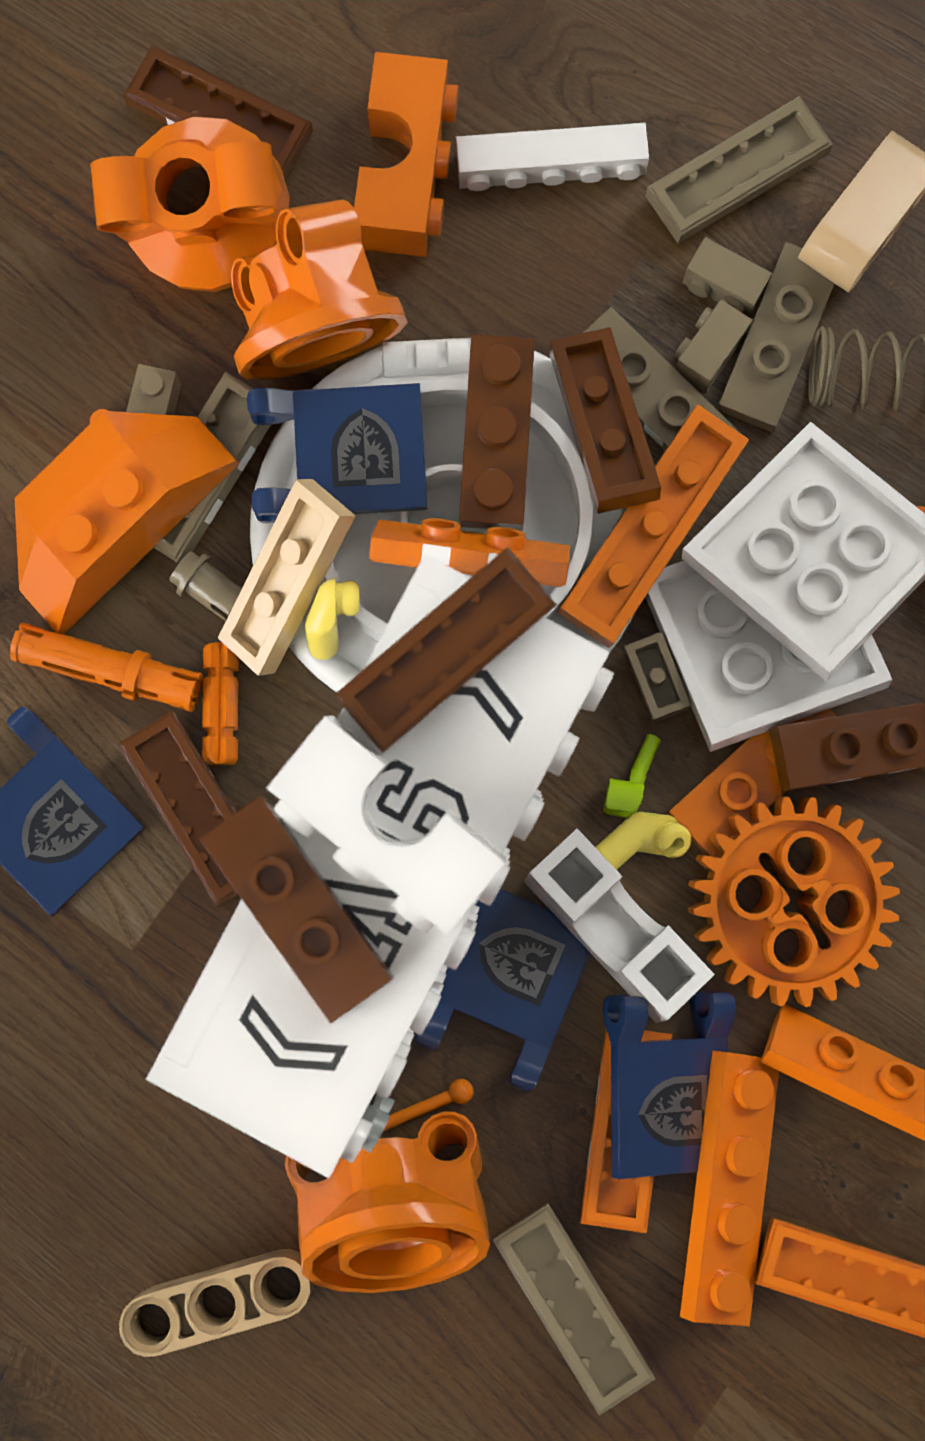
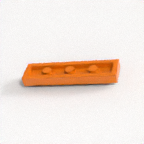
(652, 531)
(730, 1190)

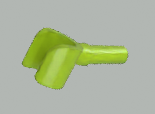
(623, 796)

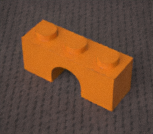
(408, 105)

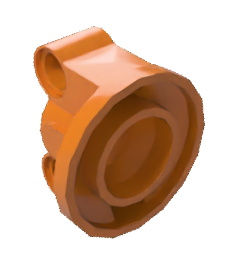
(232, 224)
(311, 296)
(394, 1213)

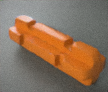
(220, 705)

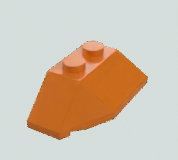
(109, 506)

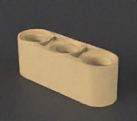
(867, 213)
(194, 1324)

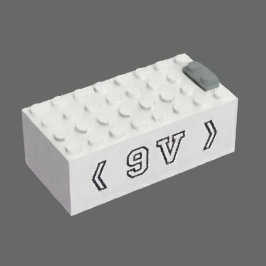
(251, 1034)

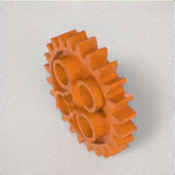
(750, 935)

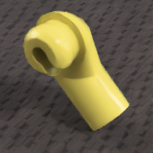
(321, 624)
(647, 834)

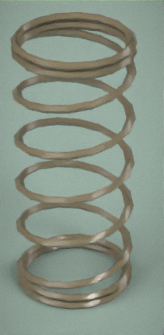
(824, 369)

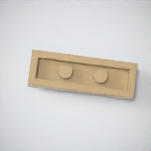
(286, 576)

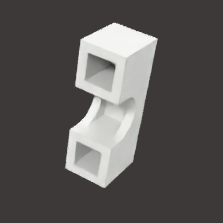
(328, 791)
(628, 943)

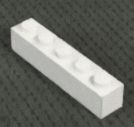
(552, 156)

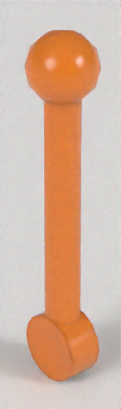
(459, 1092)

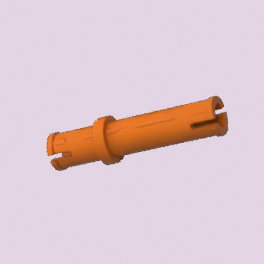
(130, 673)

